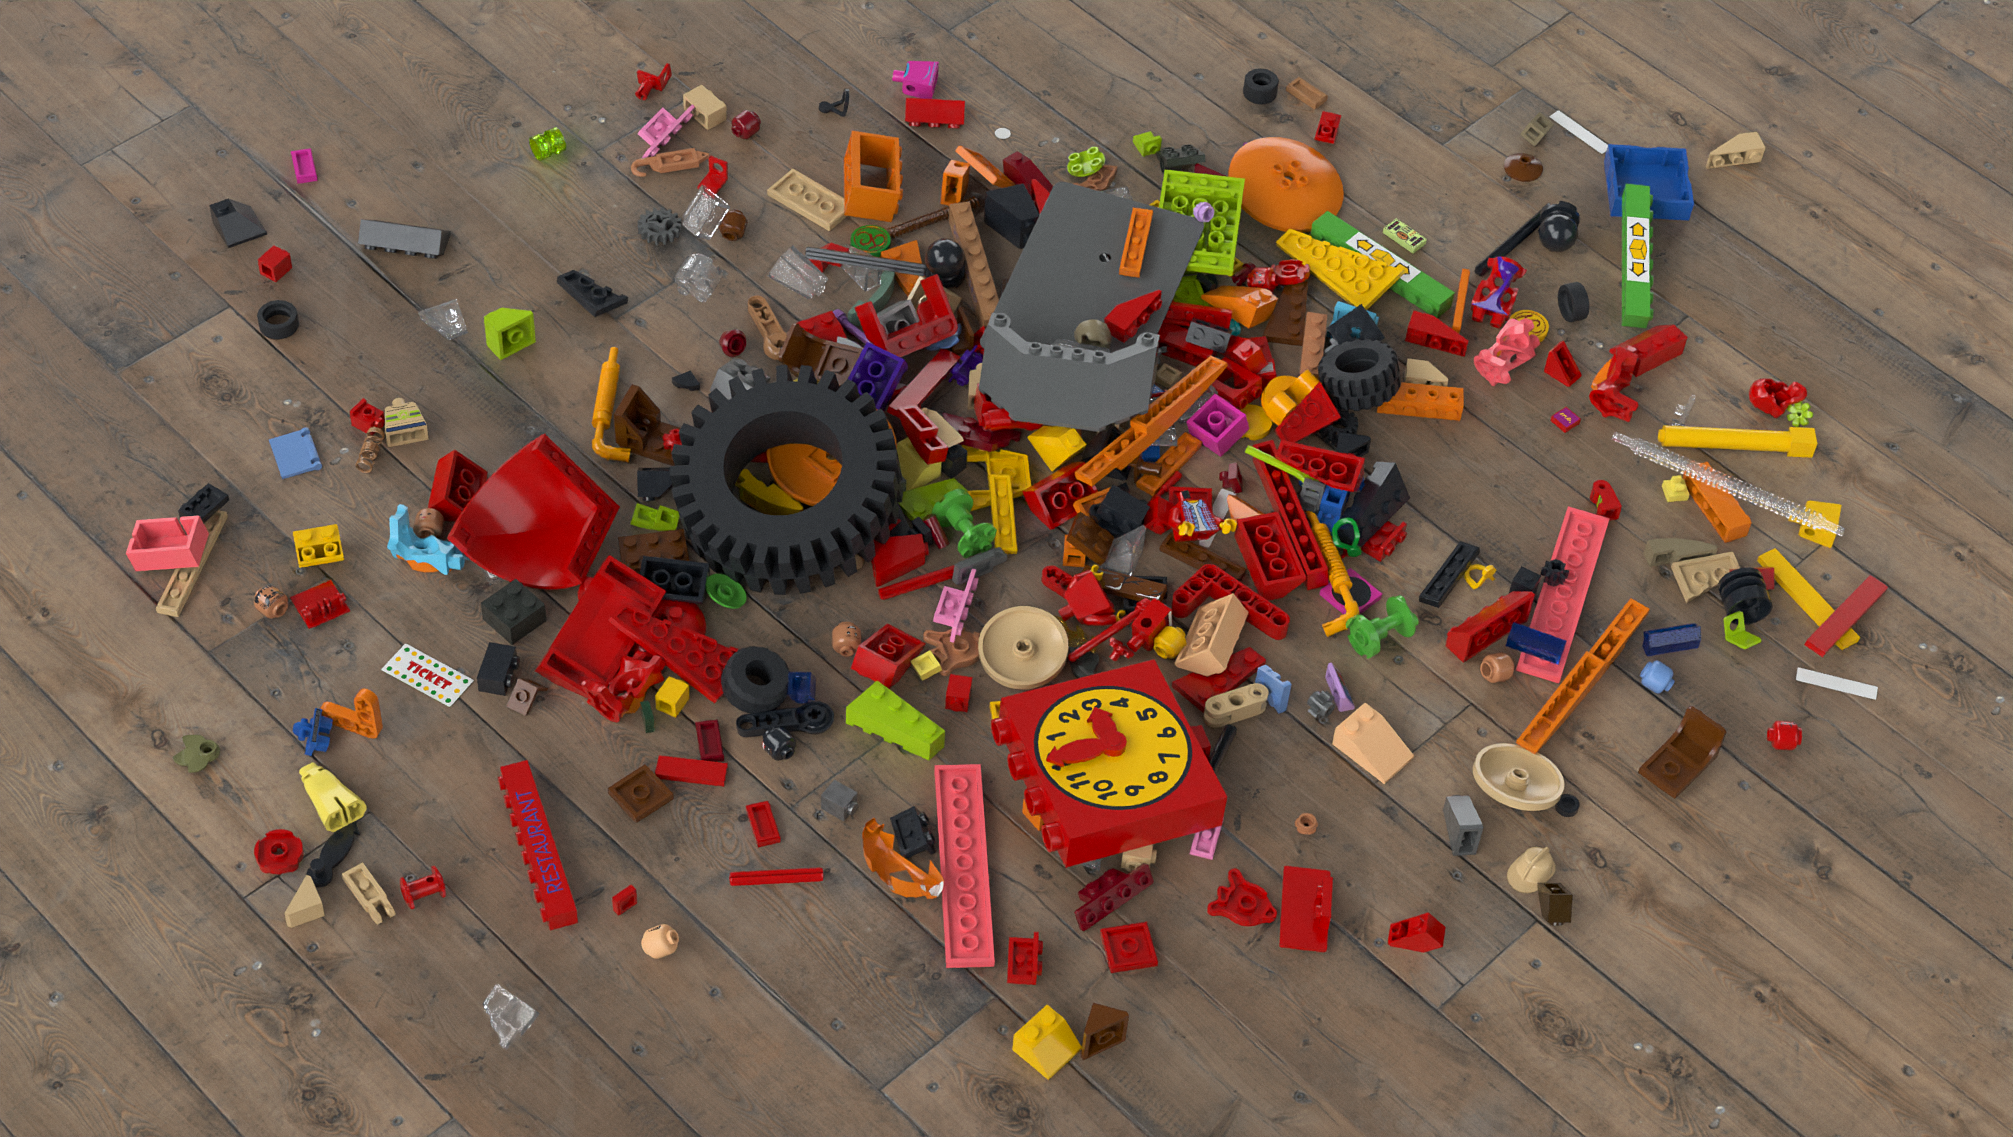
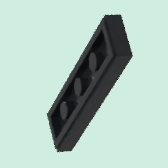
(1449, 574)

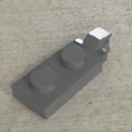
(981, 562)

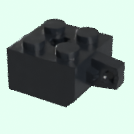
(1356, 318)

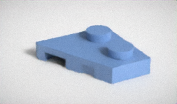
(1278, 690)

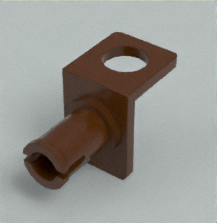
(1142, 467)

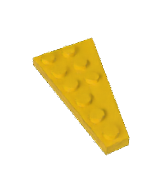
(1344, 271)

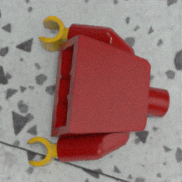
(1088, 600)

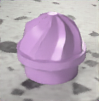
(1203, 212)

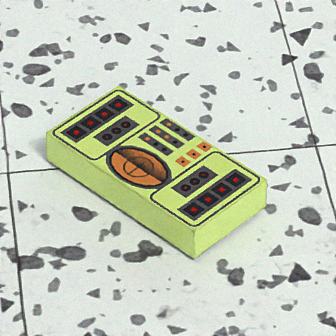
(1404, 235)

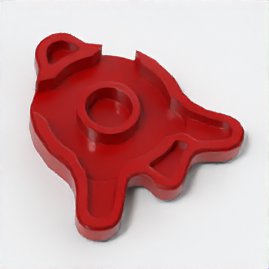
(1242, 902)

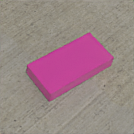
(304, 166)

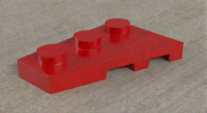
(1310, 416)

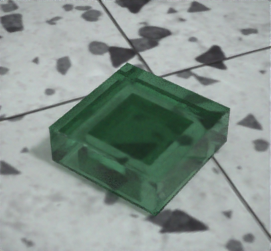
(647, 716)

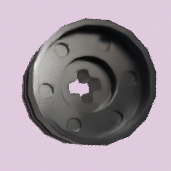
(1745, 592)

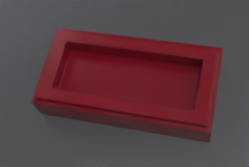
(709, 740)

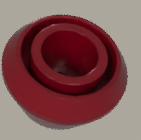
(733, 342)

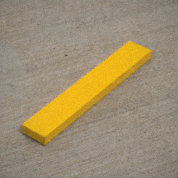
(1803, 593)

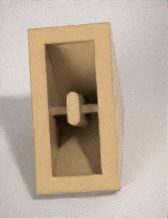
(305, 905)

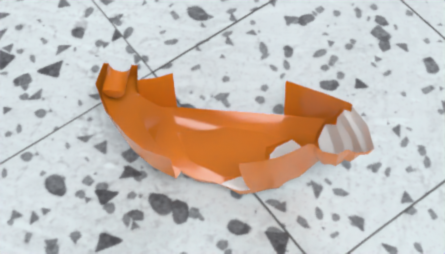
(884, 860)

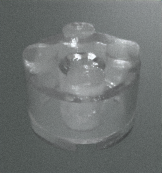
(698, 277)

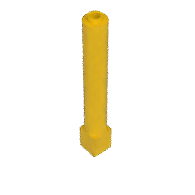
(1795, 441)

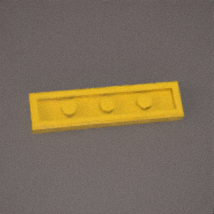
(1003, 512)

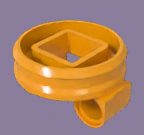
(1277, 403)

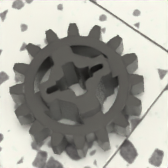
(659, 226)

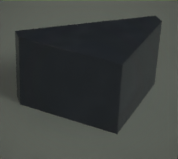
(1353, 444)

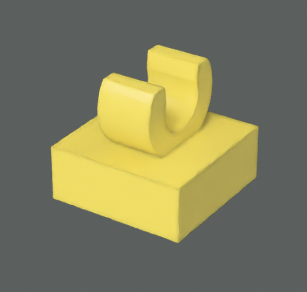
(1675, 489)

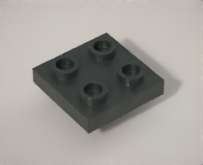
(1174, 158)

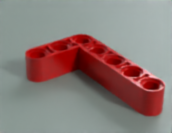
(1217, 584)

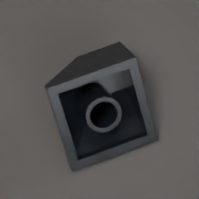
(236, 222)
(1101, 441)
(652, 482)

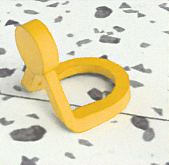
(1487, 572)

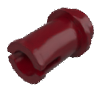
(1243, 273)

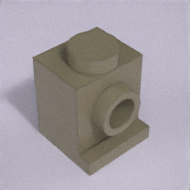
(1537, 129)

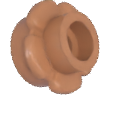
(1306, 819)

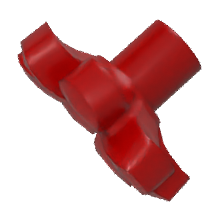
(671, 439)
(1119, 650)

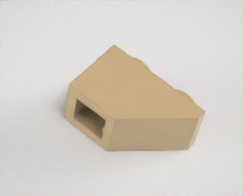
(1423, 373)

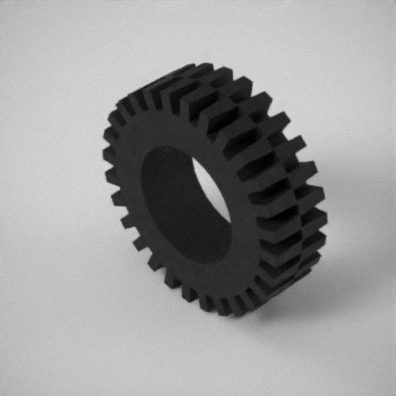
(773, 416)

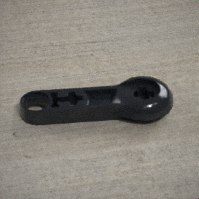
(792, 719)

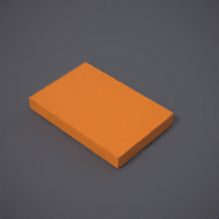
(984, 167)

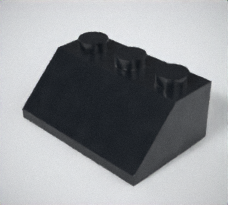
(679, 578)

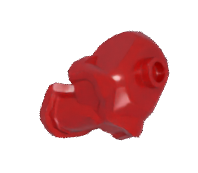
(1775, 396)

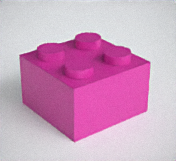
(1218, 425)

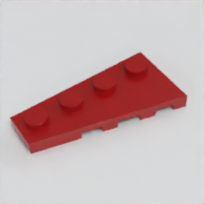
(1199, 688)

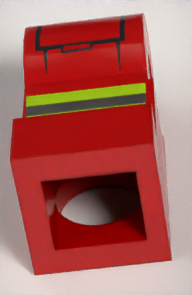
(1605, 500)

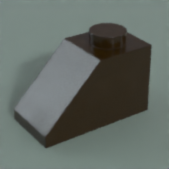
(1555, 903)

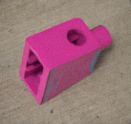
(918, 78)

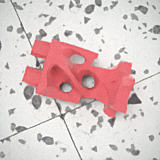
(1495, 361)

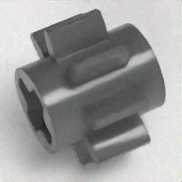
(1321, 704)

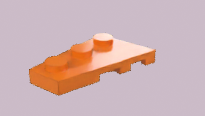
(906, 252)

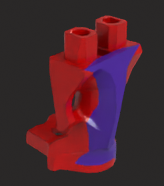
(1493, 304)

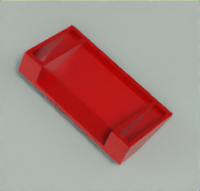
(588, 643)

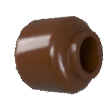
(733, 225)

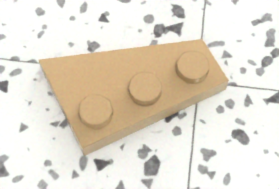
(1702, 573)

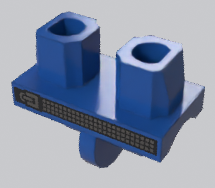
(311, 730)

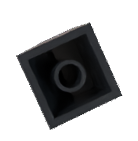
(1011, 213)

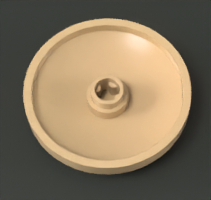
(1023, 647)
(1518, 777)

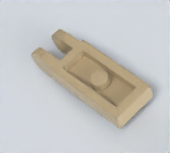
(367, 891)

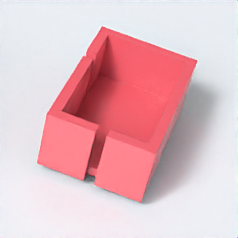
(164, 545)

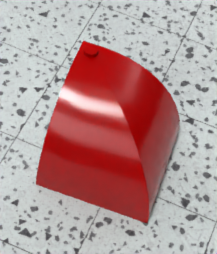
(536, 519)

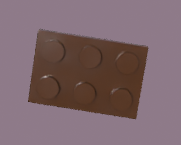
(658, 544)

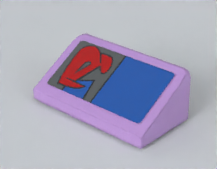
(1338, 689)

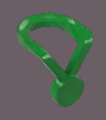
(1354, 550)

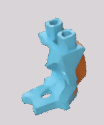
(421, 554)

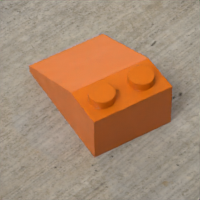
(1248, 304)

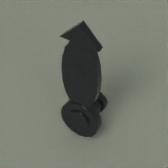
(332, 855)

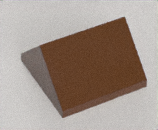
(1103, 1030)

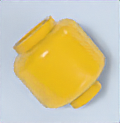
(1170, 642)

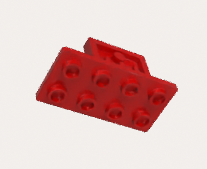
(1305, 908)

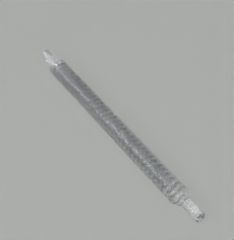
(1638, 445)

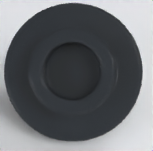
(1207, 282)

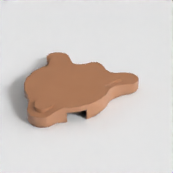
(953, 655)

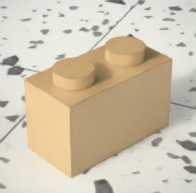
(708, 108)

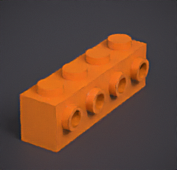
(1426, 401)

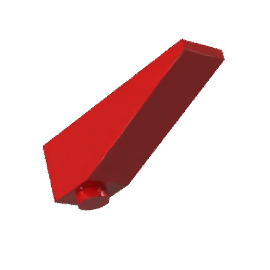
(1326, 466)

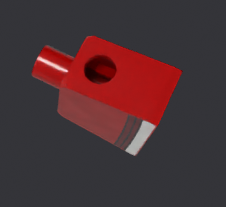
(1149, 625)

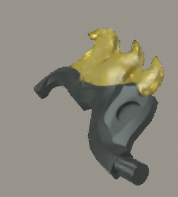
(1087, 663)

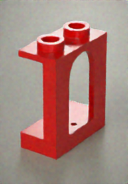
(1238, 397)

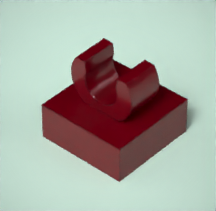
(1232, 478)

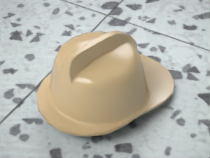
(1531, 868)

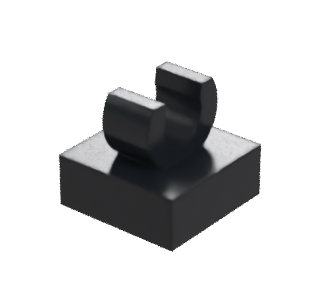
(920, 527)

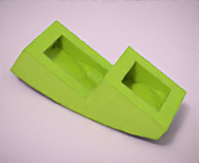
(649, 518)

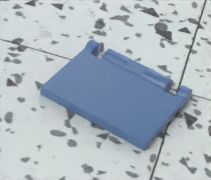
(295, 453)

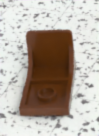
(808, 350)
(1685, 753)

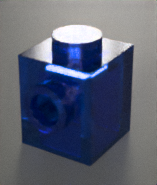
(801, 686)

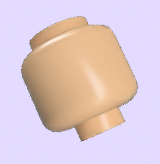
(660, 941)

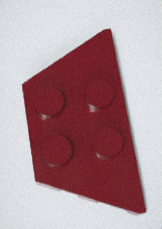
(981, 439)

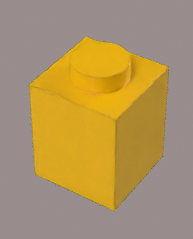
(672, 696)

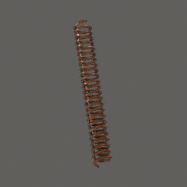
(928, 220)

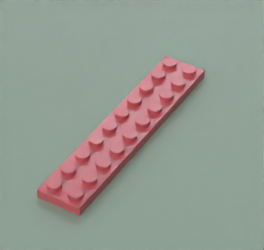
(1561, 605)
(964, 866)

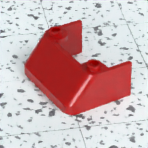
(935, 322)

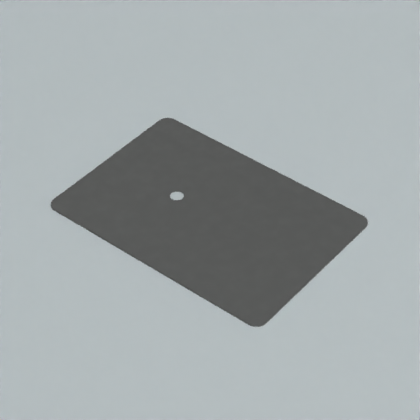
(1066, 283)

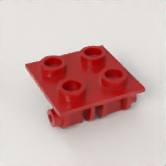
(320, 604)

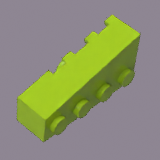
(895, 720)

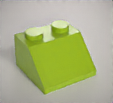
(509, 331)

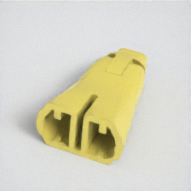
(333, 801)

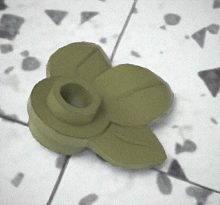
(195, 753)

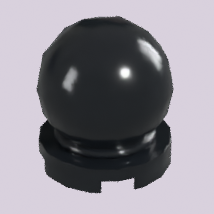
(1558, 226)
(947, 260)

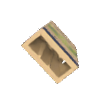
(404, 423)

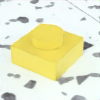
(926, 665)

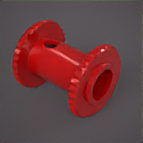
(422, 887)

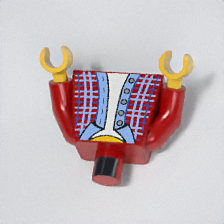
(1195, 521)

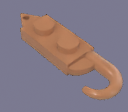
(670, 161)

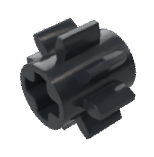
(1554, 572)

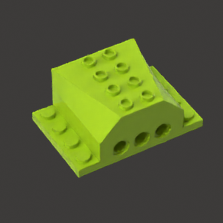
(1219, 238)

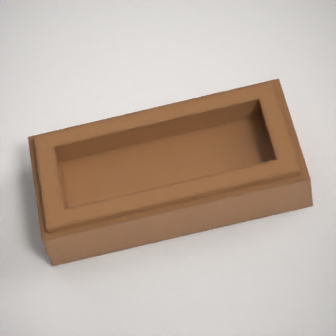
(1306, 93)

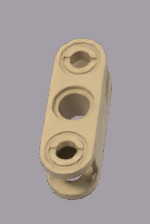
(1235, 705)

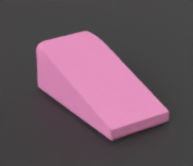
(1205, 843)

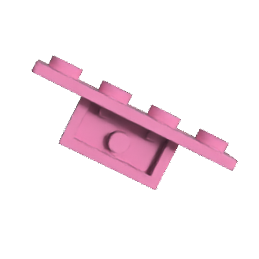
(659, 128)
(953, 607)

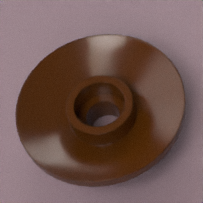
(1523, 167)

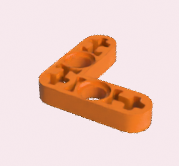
(363, 721)

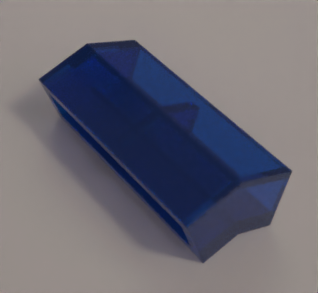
(1671, 639)
(1536, 643)

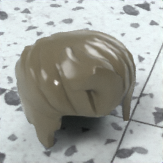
(1093, 333)

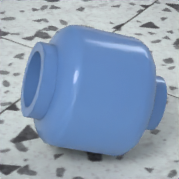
(1657, 677)

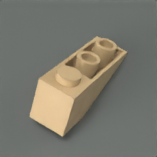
(1739, 150)

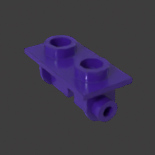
(961, 372)

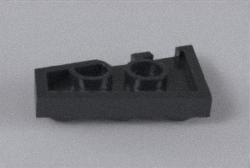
(590, 295)

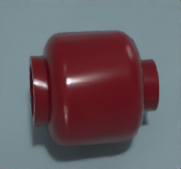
(745, 124)

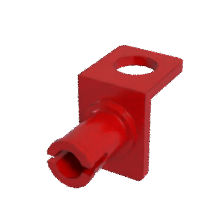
(651, 81)

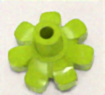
(1799, 414)

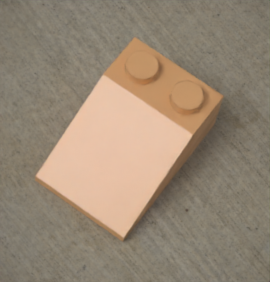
(1372, 743)

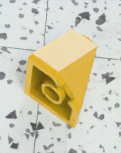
(1056, 444)

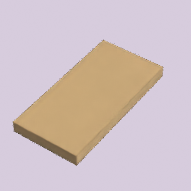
(809, 199)

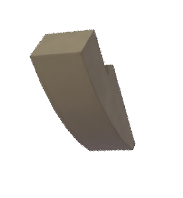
(1672, 550)

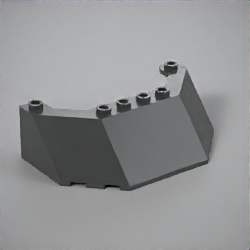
(1066, 383)

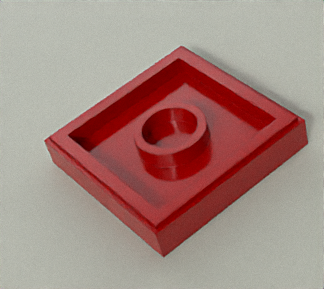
(1128, 947)

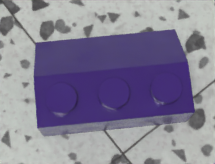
(877, 374)

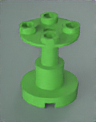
(956, 512)
(1367, 634)

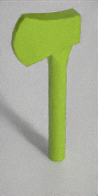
(1277, 463)

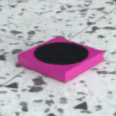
(1361, 592)

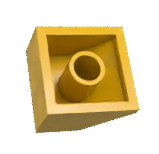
(1046, 1042)

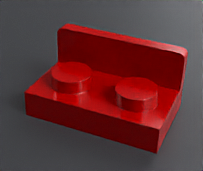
(1385, 540)

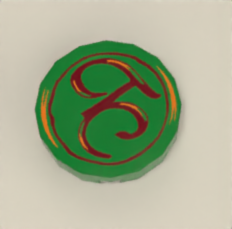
(871, 239)

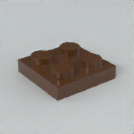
(1090, 538)
(640, 793)

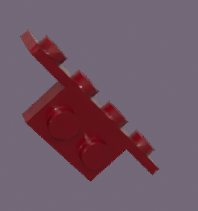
(1110, 893)

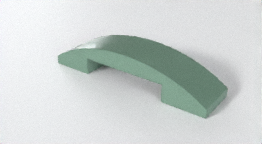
(879, 298)

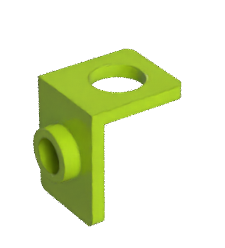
(1739, 636)

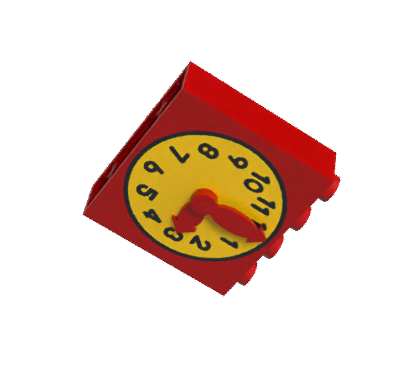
(1108, 763)

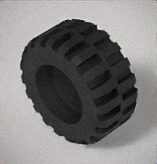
(1360, 374)

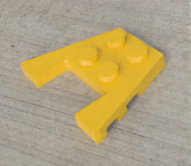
(1000, 463)

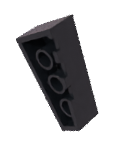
(1375, 504)

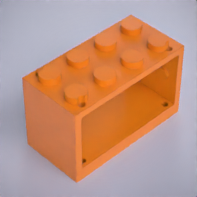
(872, 201)

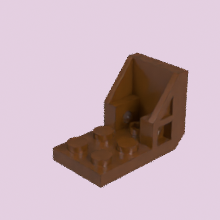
(640, 426)

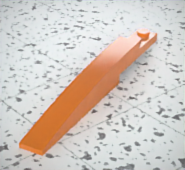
(1150, 426)
(1583, 677)

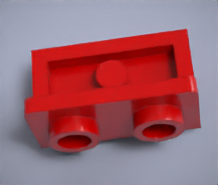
(1023, 960)

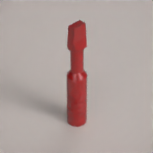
(1170, 482)

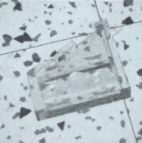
(445, 319)

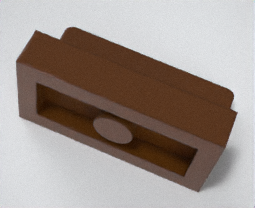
(966, 336)

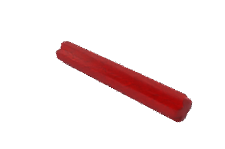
(916, 583)
(776, 876)

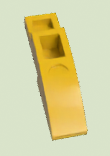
(765, 499)

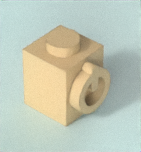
(1136, 857)

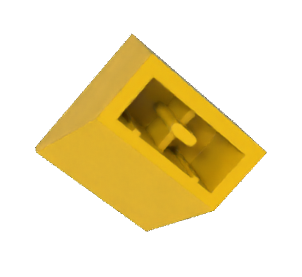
(318, 545)

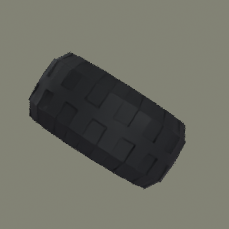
(760, 663)

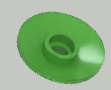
(725, 591)

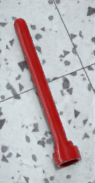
(1113, 629)

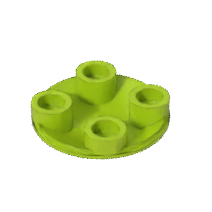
(1085, 162)

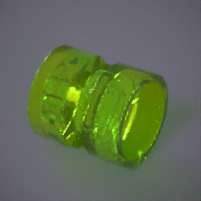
(545, 145)

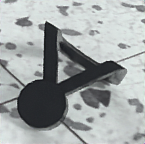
(826, 107)

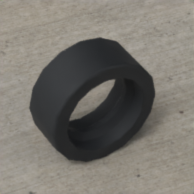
(1573, 302)
(274, 308)

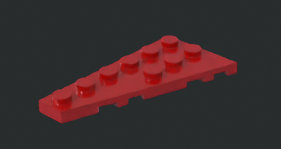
(684, 651)

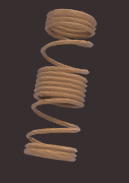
(372, 446)

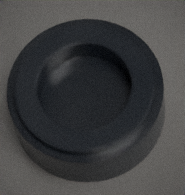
(1567, 805)

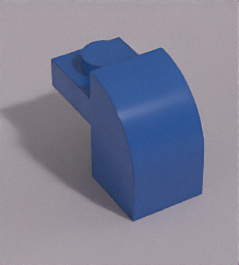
(1332, 506)

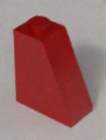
(898, 557)

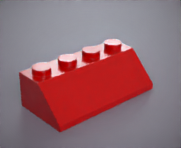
(1269, 555)
(1489, 625)

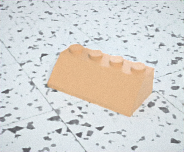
(1213, 636)

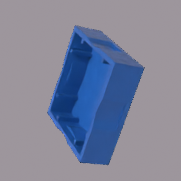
(1656, 167)

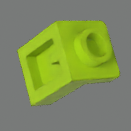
(1147, 143)

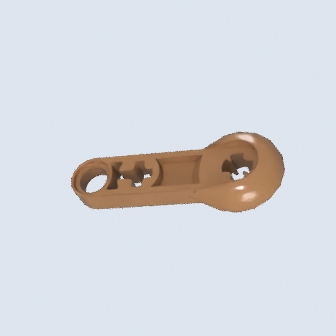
(769, 327)

